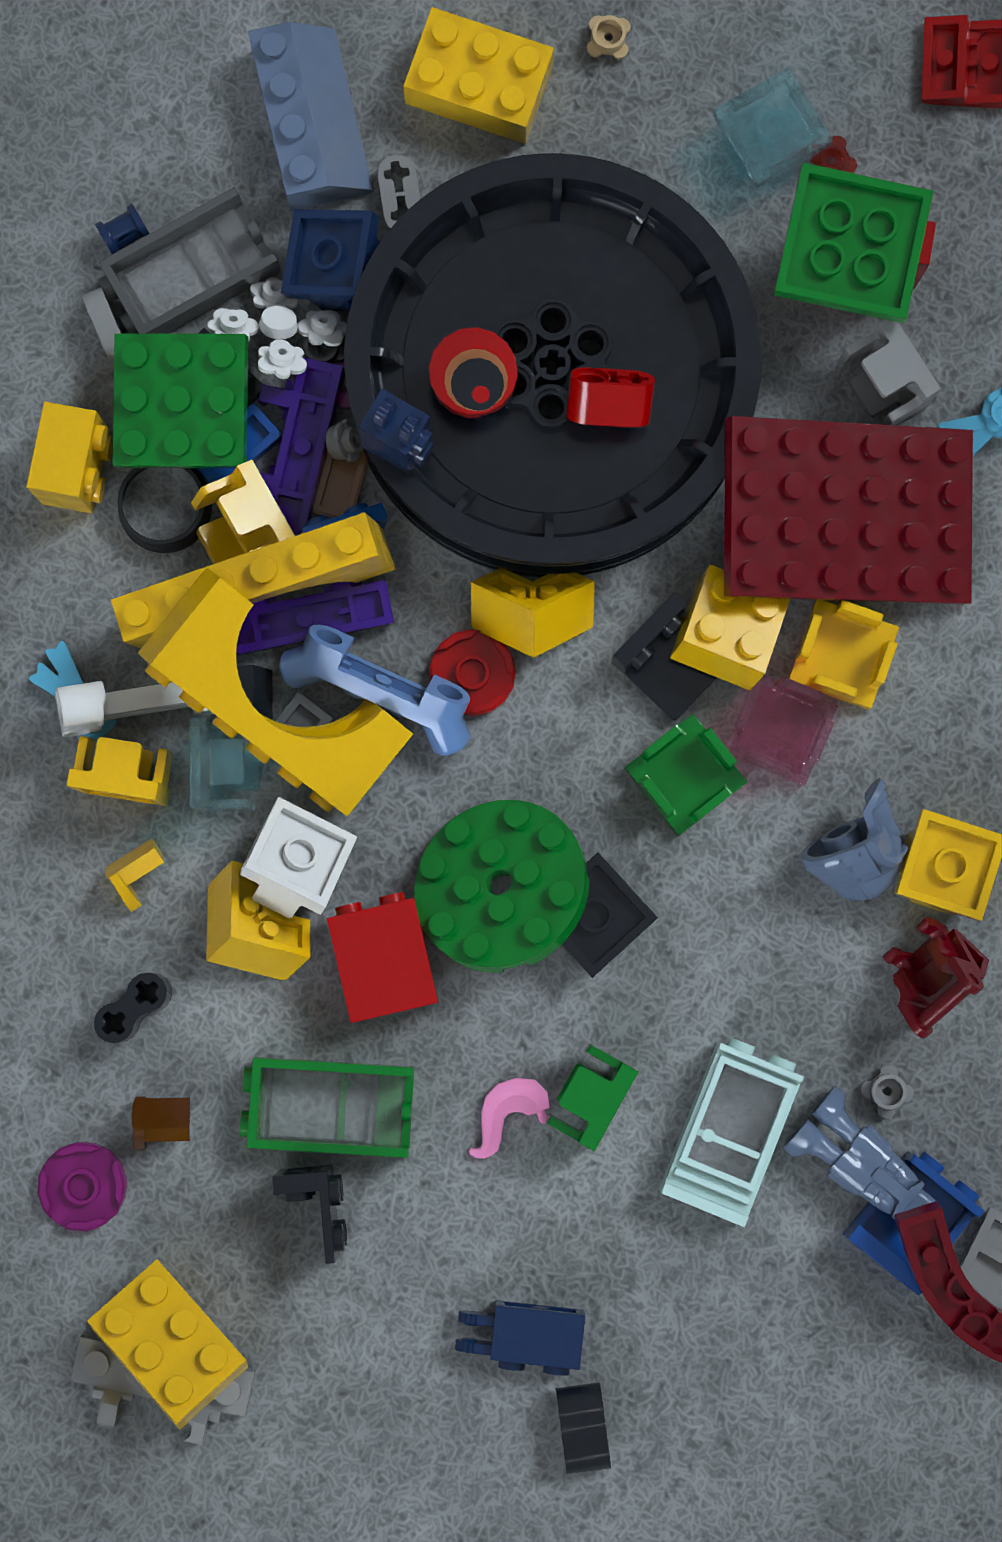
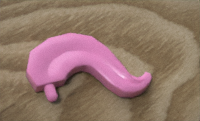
(505, 1098)

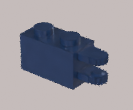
(396, 432)
(528, 1336)

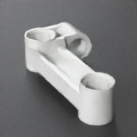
(87, 706)

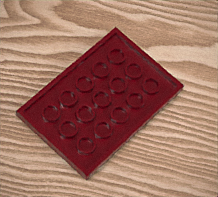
(847, 511)

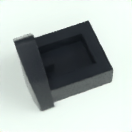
(258, 687)

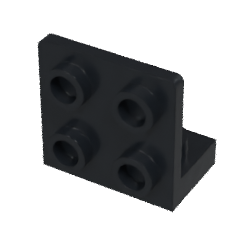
(648, 662)
(301, 1184)

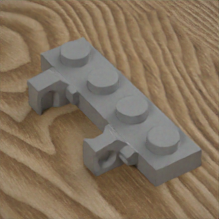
(113, 1383)

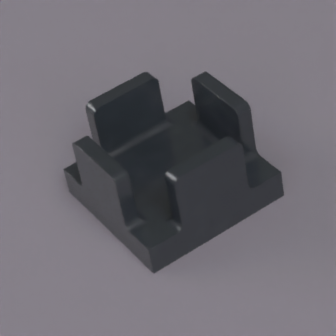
(610, 918)

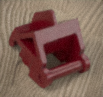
(936, 975)

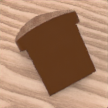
(160, 1120)

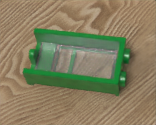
(328, 1107)

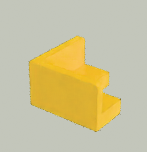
(531, 613)
(249, 934)

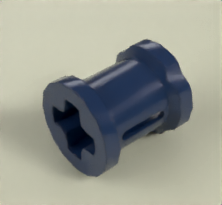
(122, 230)

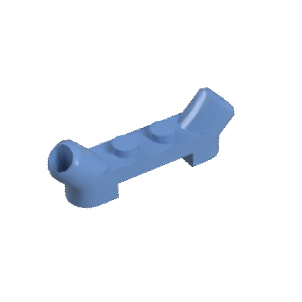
(328, 658)

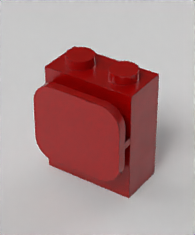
(382, 957)

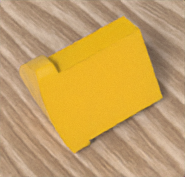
(132, 867)

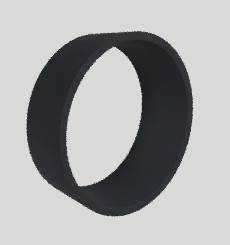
(169, 545)

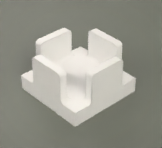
(296, 859)

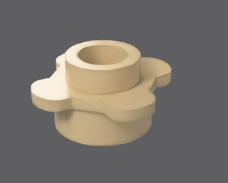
(612, 25)

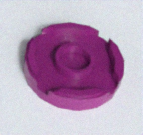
(98, 1178)

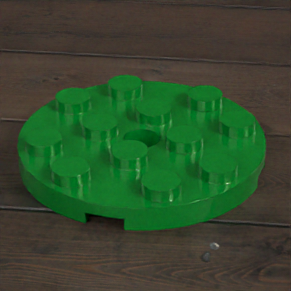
(531, 916)

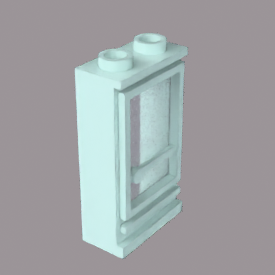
(731, 1131)

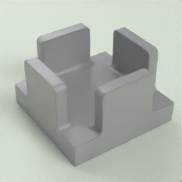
(890, 374)

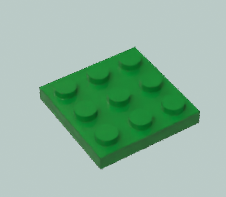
(853, 243)
(180, 400)

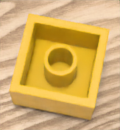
(70, 458)
(728, 634)

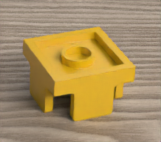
(248, 512)
(845, 652)
(121, 771)
(949, 865)

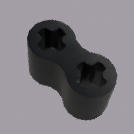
(132, 1007)
(583, 1428)

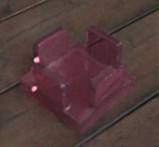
(782, 728)

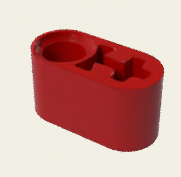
(610, 397)

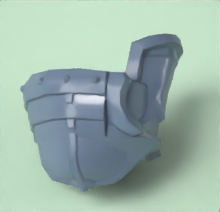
(860, 855)

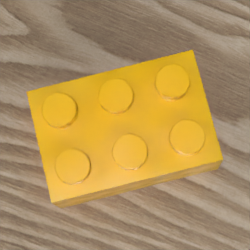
(478, 75)
(168, 1344)

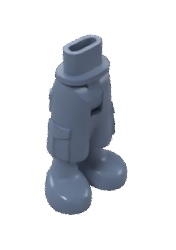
(867, 1165)

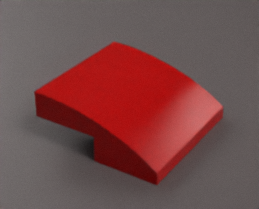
(962, 62)

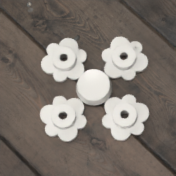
(279, 323)

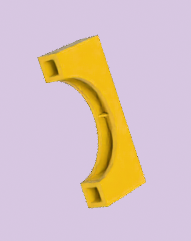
(330, 554)
(198, 654)

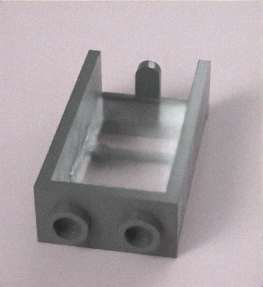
(188, 266)

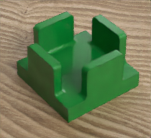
(686, 774)
(593, 1098)

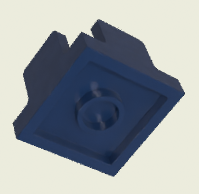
(328, 255)

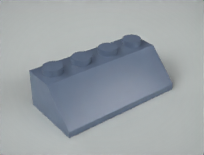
(310, 113)

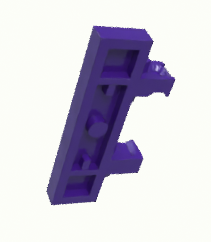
(309, 412)
(341, 606)

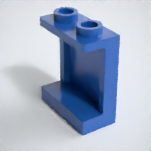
(878, 1232)

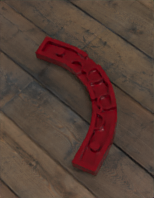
(944, 1283)

